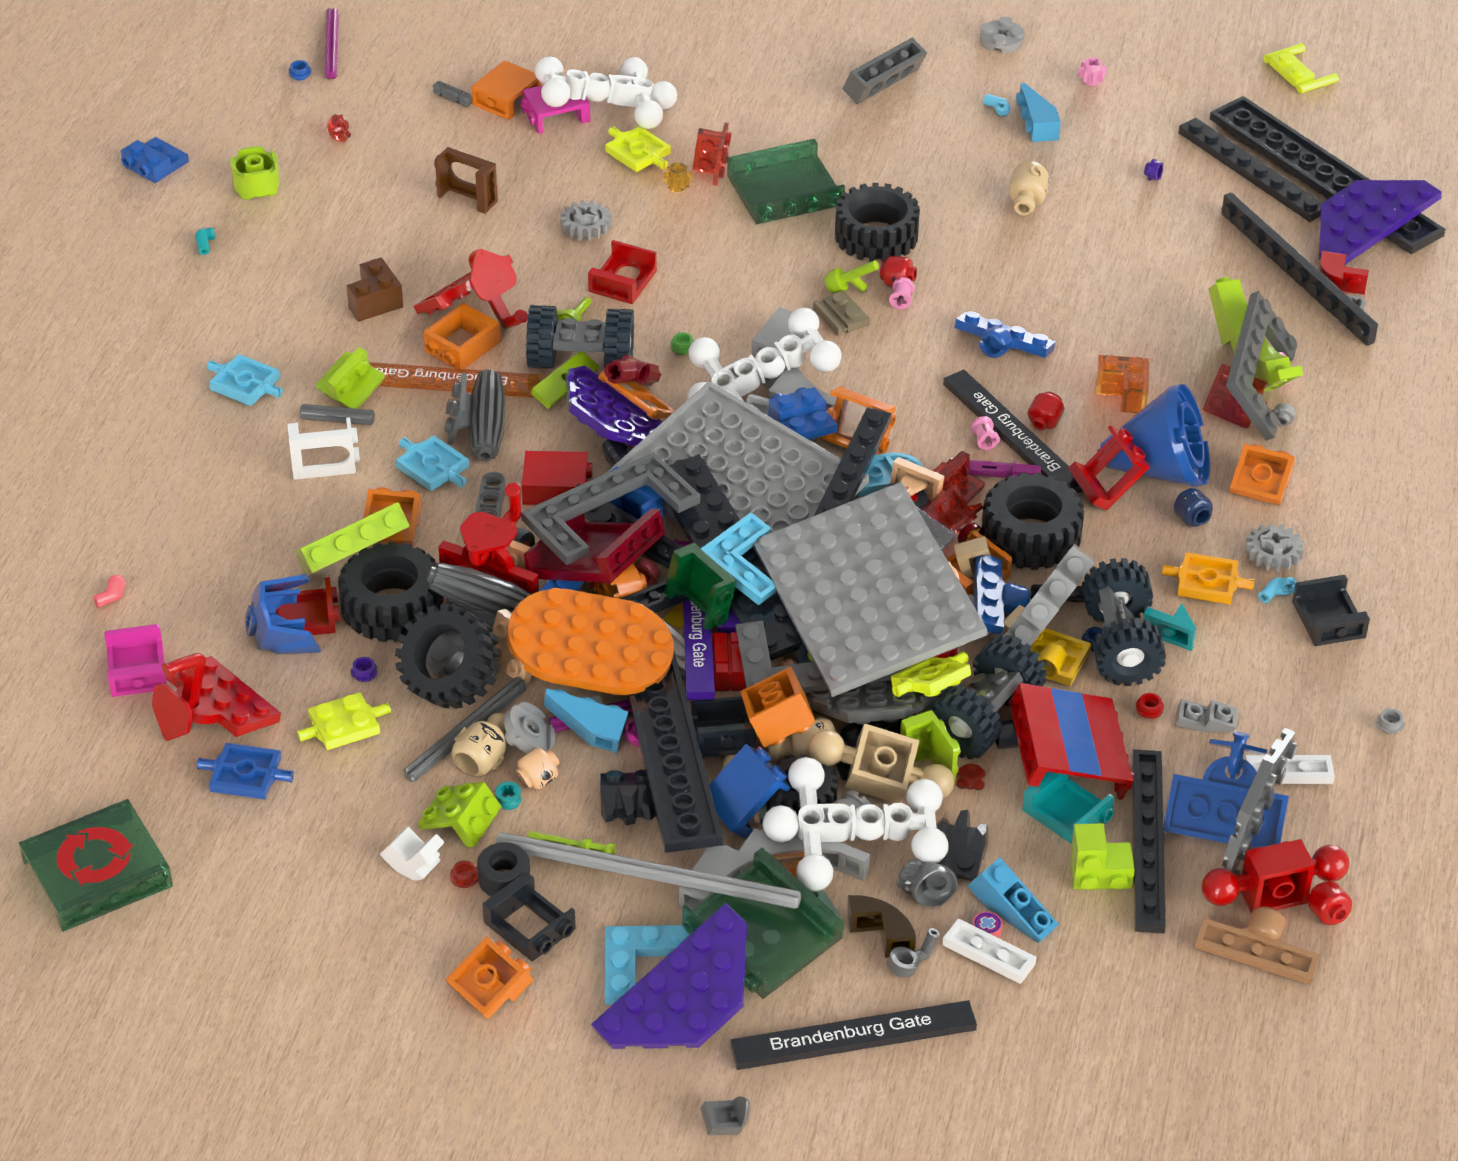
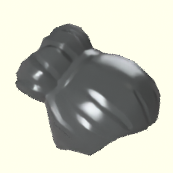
(927, 882)

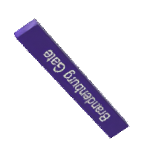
(698, 654)

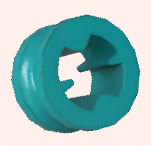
(507, 788)

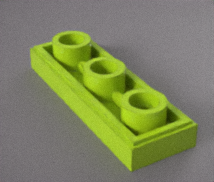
(554, 387)

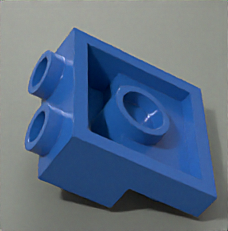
(153, 159)
(802, 412)

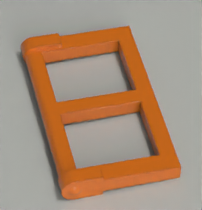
(660, 411)

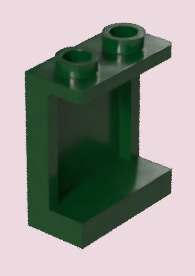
(702, 583)

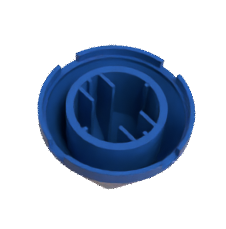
(1170, 439)

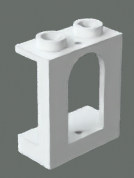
(341, 437)

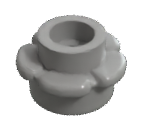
(1285, 414)
(1390, 721)

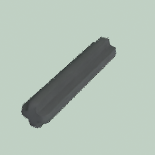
(337, 414)

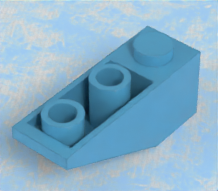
(1040, 115)
(593, 722)
(1012, 901)

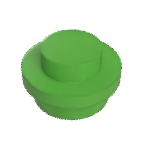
(681, 343)

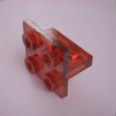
(712, 152)
(1222, 402)
(957, 472)
(951, 509)

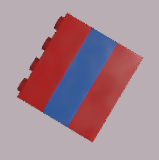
(1069, 736)

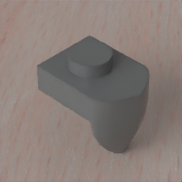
(726, 1116)

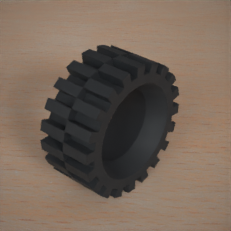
(877, 205)
(474, 669)

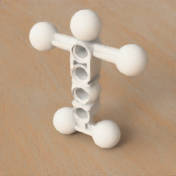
(626, 89)
(769, 362)
(814, 869)

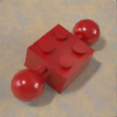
(1276, 875)

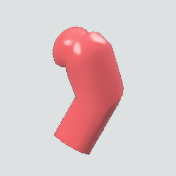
(113, 591)

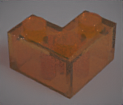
(1124, 378)

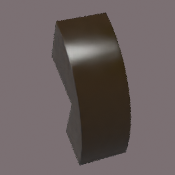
(875, 914)

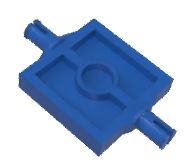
(245, 770)

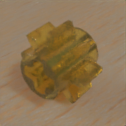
(677, 177)

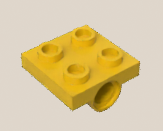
(1061, 655)

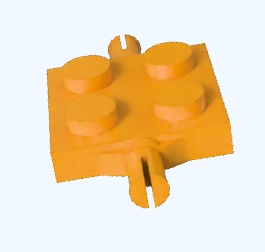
(1208, 578)

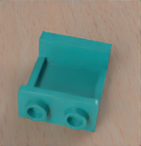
(1062, 803)

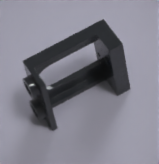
(513, 897)

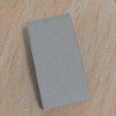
(1214, 718)

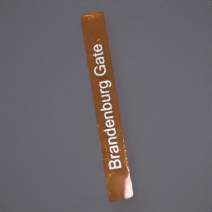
(443, 378)

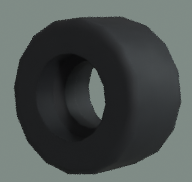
(497, 857)

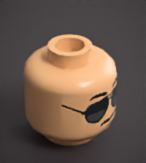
(538, 768)

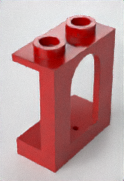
(621, 288)
(1086, 474)

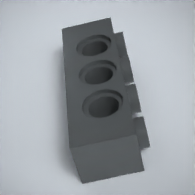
(884, 70)

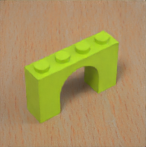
(351, 538)

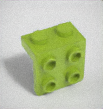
(933, 740)
(465, 808)

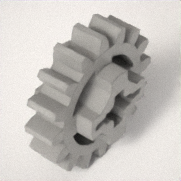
(585, 220)
(1274, 547)

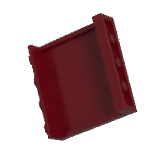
(611, 549)

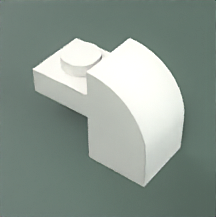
(411, 855)

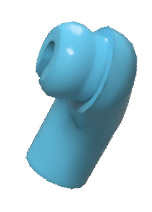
(1000, 104)
(1277, 587)

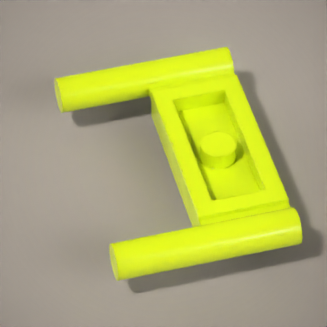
(1296, 72)

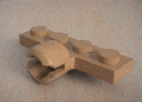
(1259, 945)

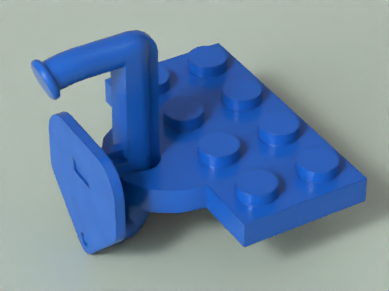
(1211, 805)

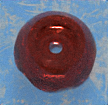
(338, 128)

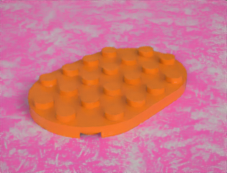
(590, 641)

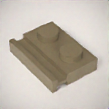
(841, 313)

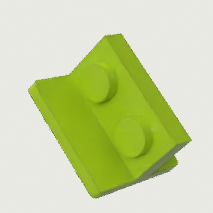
(351, 379)

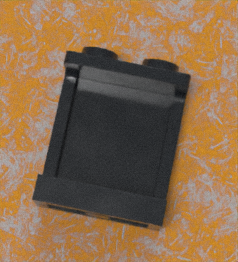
(1329, 611)
(722, 726)

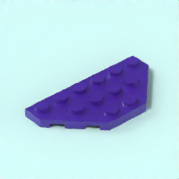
(1370, 212)
(606, 409)
(686, 992)

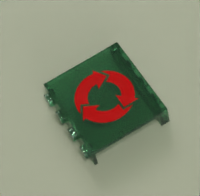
(97, 864)

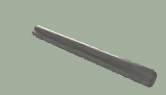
(445, 744)

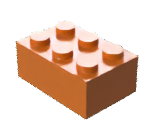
(777, 707)

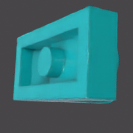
(1174, 629)

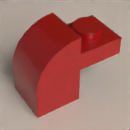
(1345, 278)

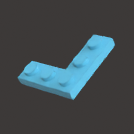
(727, 552)
(628, 942)

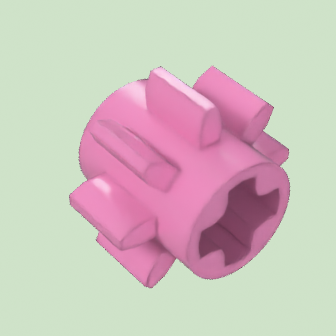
(1092, 71)

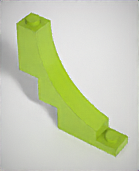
(1229, 311)

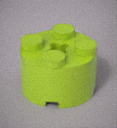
(255, 172)

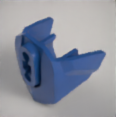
(274, 631)

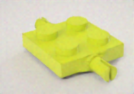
(637, 148)
(931, 675)
(343, 721)

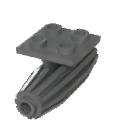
(480, 412)
(474, 591)

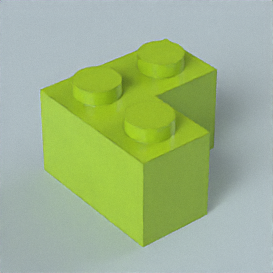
(1099, 863)

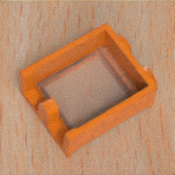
(848, 413)

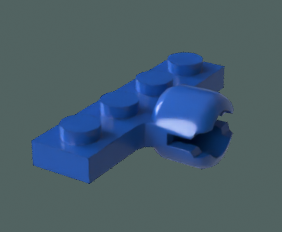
(1000, 337)
(992, 595)

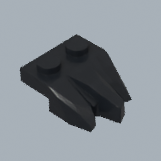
(625, 796)
(965, 847)

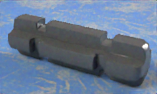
(452, 93)

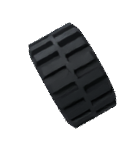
(825, 794)

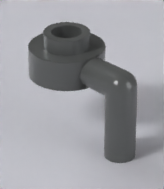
(904, 961)

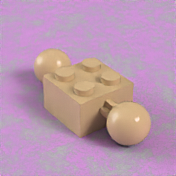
(879, 762)

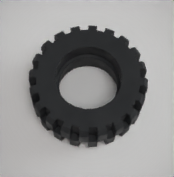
(1033, 498)
(383, 569)

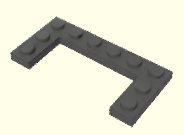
(1257, 323)
(549, 517)
(757, 661)

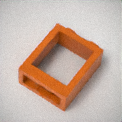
(484, 328)

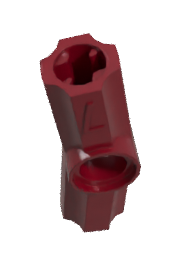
(632, 370)

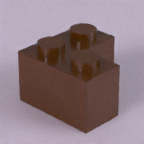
(375, 292)

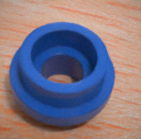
(299, 70)

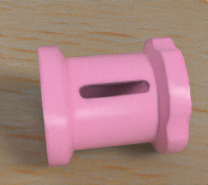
(901, 296)
(977, 429)

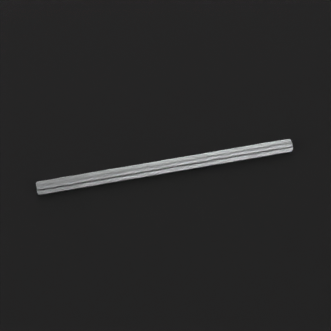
(655, 871)

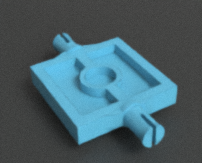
(244, 379)
(432, 463)

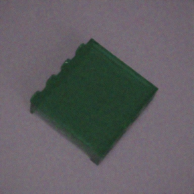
(783, 181)
(778, 937)

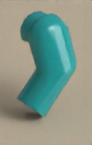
(202, 237)

